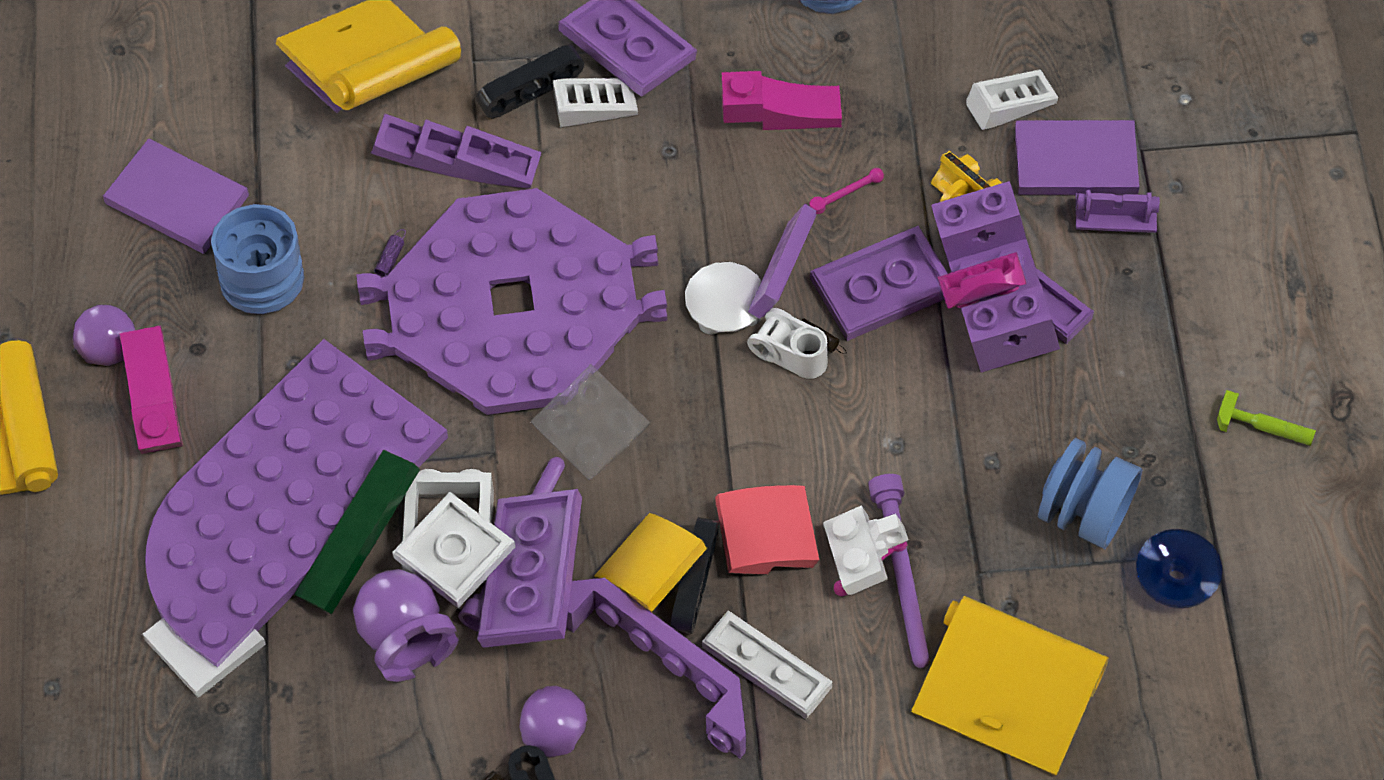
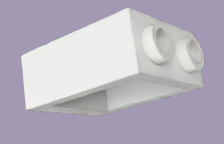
(434, 484)

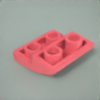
(766, 529)

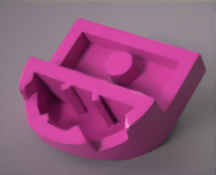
(985, 279)

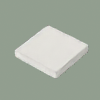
(454, 549)
(190, 665)

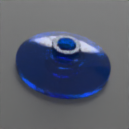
(1180, 552)

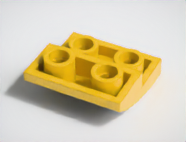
(652, 560)

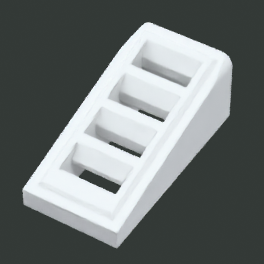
(582, 112)
(991, 112)

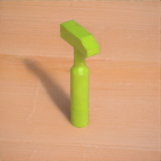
(1261, 421)

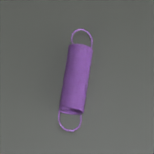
(389, 255)

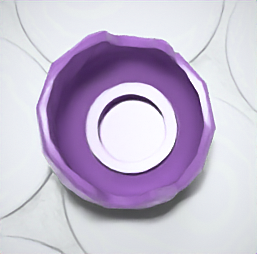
(98, 336)
(553, 720)

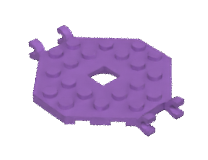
(521, 358)

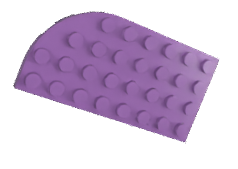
(270, 494)

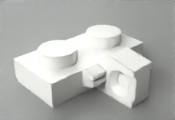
(860, 544)

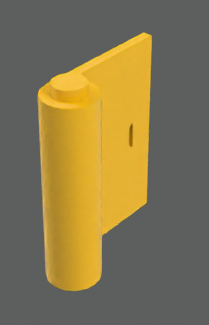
(368, 51)
(25, 436)
(1009, 684)

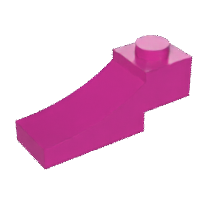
(779, 104)
(151, 390)

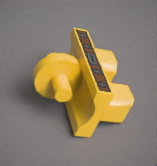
(959, 176)

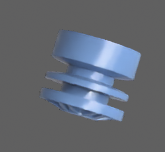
(258, 258)
(1089, 493)

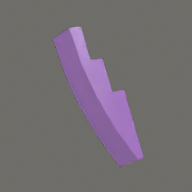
(461, 155)

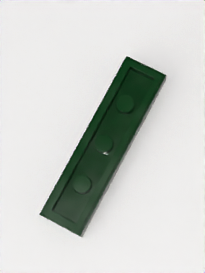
(357, 531)

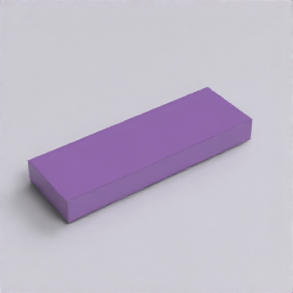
(782, 261)

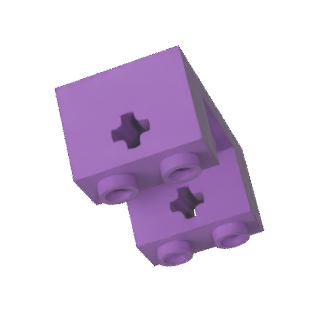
(982, 229)

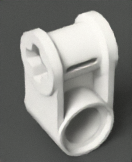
(784, 340)

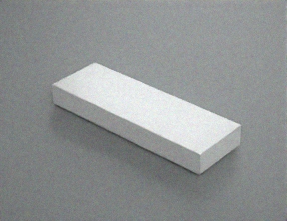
(767, 664)

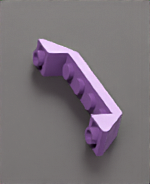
(679, 655)

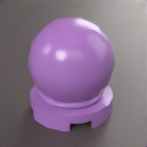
(403, 624)

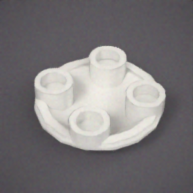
(721, 297)

